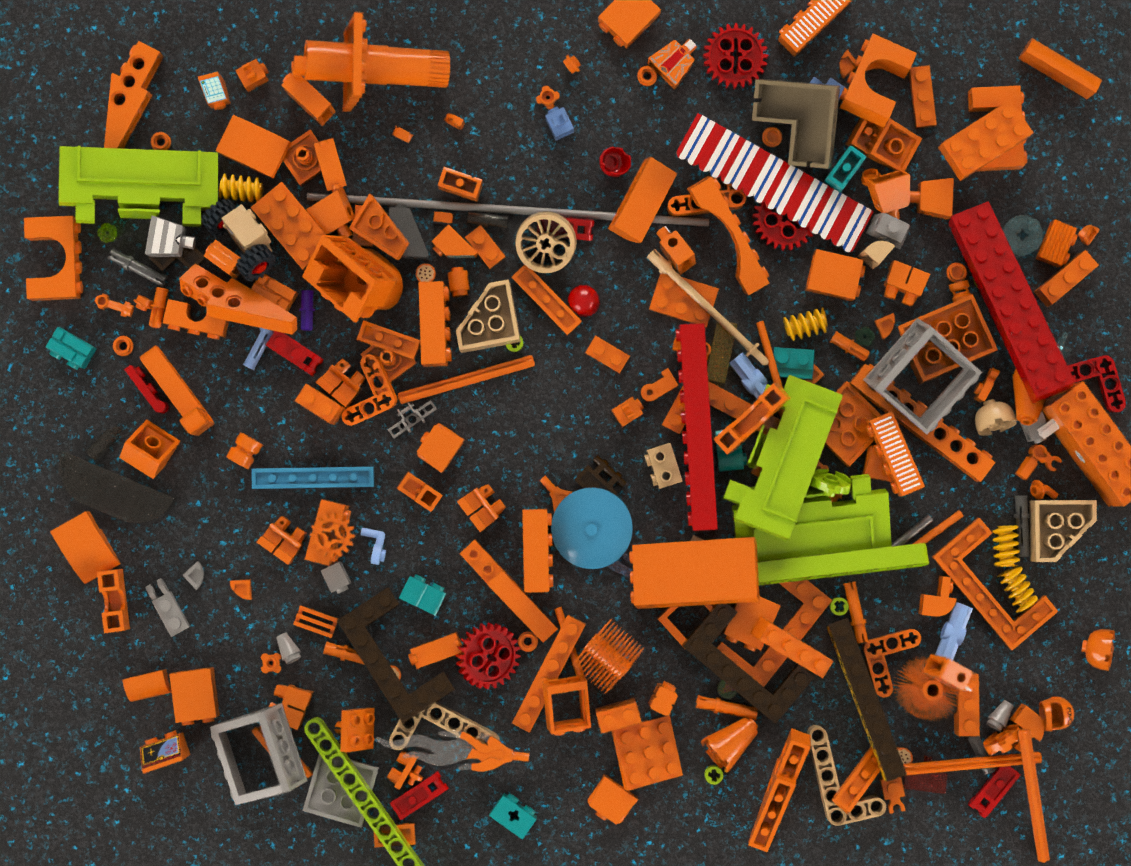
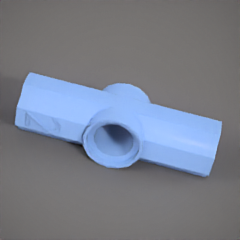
(750, 377)
(954, 631)

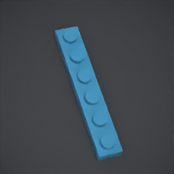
(312, 477)

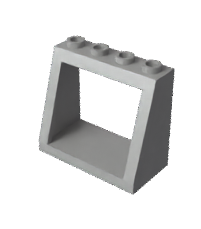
(901, 354)
(280, 746)

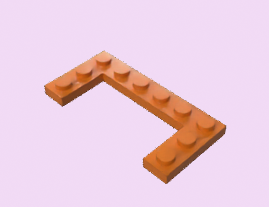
(722, 401)
(951, 562)
(813, 606)

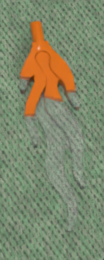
(464, 747)

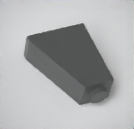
(406, 224)

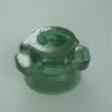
(870, 336)

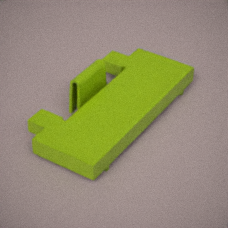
(137, 181)
(786, 459)
(829, 525)

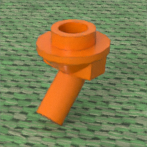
(1038, 490)

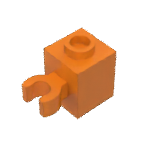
(252, 74)
(628, 411)

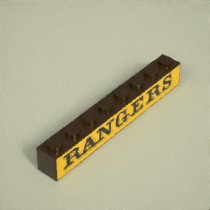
(866, 700)

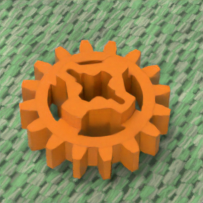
(328, 544)

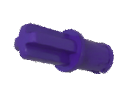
(307, 310)

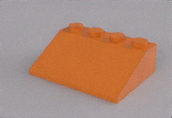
(962, 327)

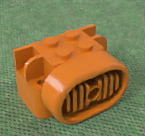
(353, 277)

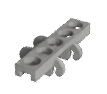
(415, 412)

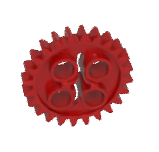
(717, 55)
(774, 233)
(474, 647)

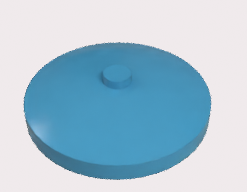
(592, 528)

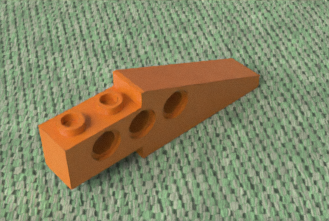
(124, 118)
(235, 301)
(508, 590)
(780, 789)

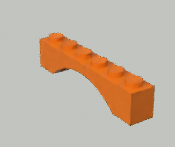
(748, 270)

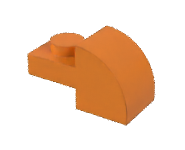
(419, 491)

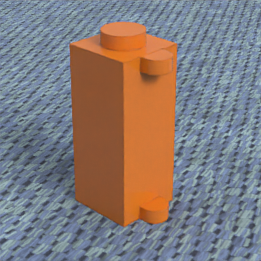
(330, 165)
(435, 650)

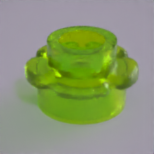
(112, 232)

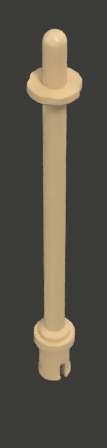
(666, 268)

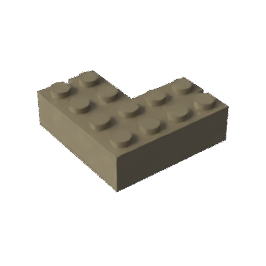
(809, 109)

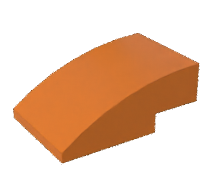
(253, 146)
(888, 146)
(85, 547)

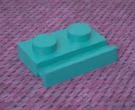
(795, 362)

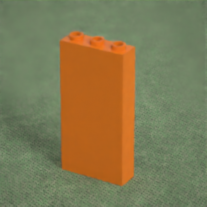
(694, 573)

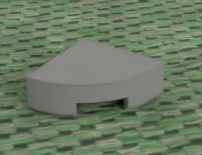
(195, 575)

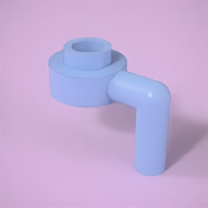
(378, 552)

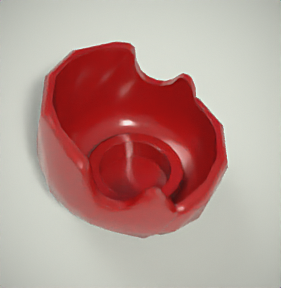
(614, 161)
(584, 300)

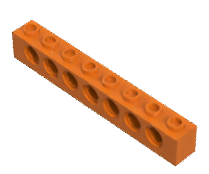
(983, 459)

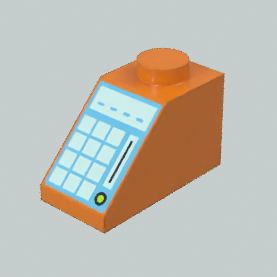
(214, 90)
(452, 245)

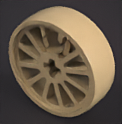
(553, 240)

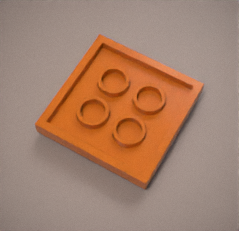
(848, 431)
(647, 753)

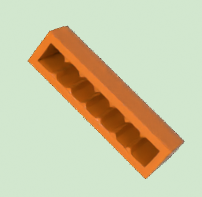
(1060, 69)
(642, 200)

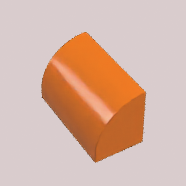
(147, 685)

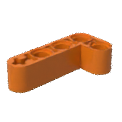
(728, 192)

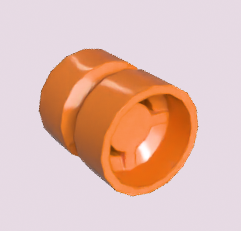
(244, 450)

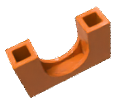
(859, 98)
(989, 99)
(67, 282)

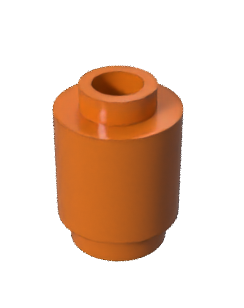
(458, 282)

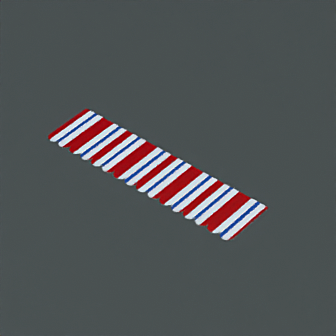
(774, 182)

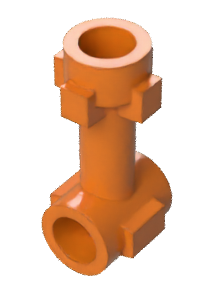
(103, 302)

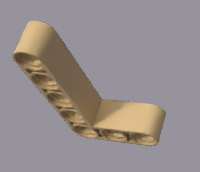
(443, 722)
(833, 784)

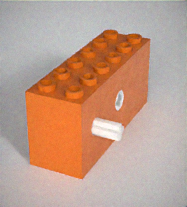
(1091, 441)

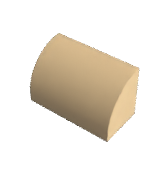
(875, 253)

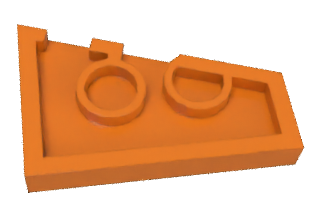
(379, 229)

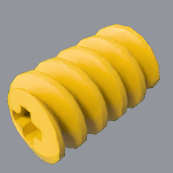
(240, 188)
(805, 324)
(1006, 546)
(1019, 588)

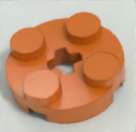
(1002, 741)

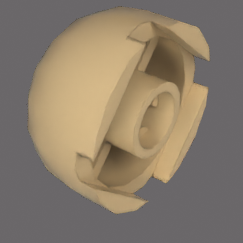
(994, 417)

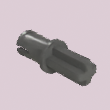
(979, 751)

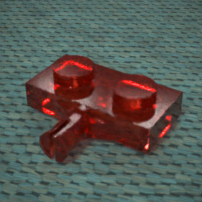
(927, 782)

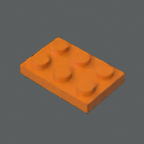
(675, 302)

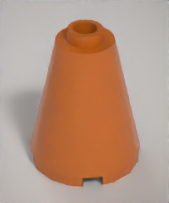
(1025, 411)
(730, 742)

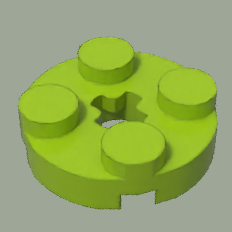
(831, 483)

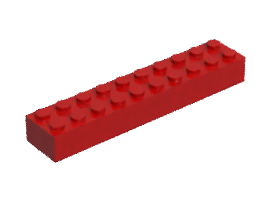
(1011, 302)
(698, 427)

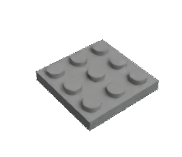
(328, 797)

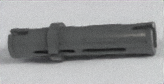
(135, 266)
(1022, 516)

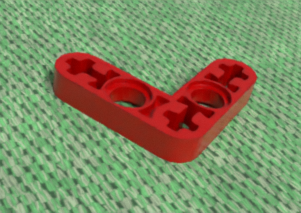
(1096, 370)

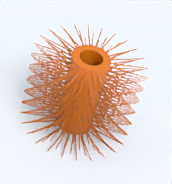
(608, 656)
(922, 695)

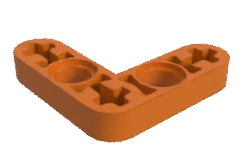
(378, 392)
(879, 656)

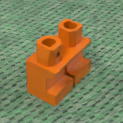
(896, 281)
(349, 386)
(475, 500)
(276, 534)
(294, 702)

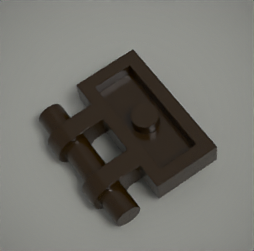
(590, 477)

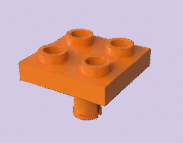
(302, 158)
(393, 363)
(356, 729)

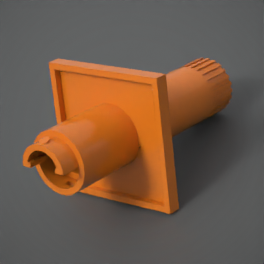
(362, 63)

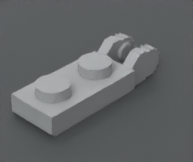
(168, 609)

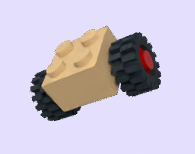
(246, 233)

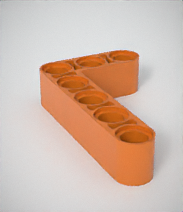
(194, 416)

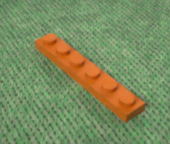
(549, 670)

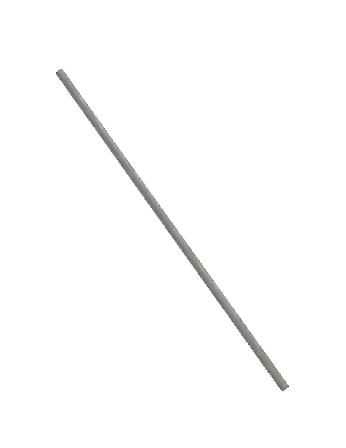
(509, 209)

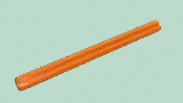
(466, 379)
(967, 763)
(1033, 795)

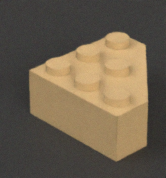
(490, 320)
(1057, 526)

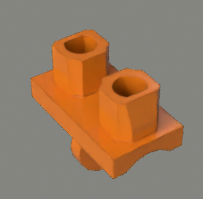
(399, 777)

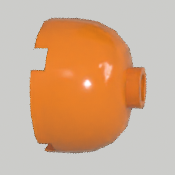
(1099, 648)

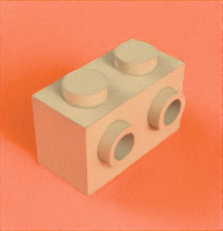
(663, 466)

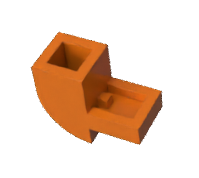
(941, 604)
(1028, 719)

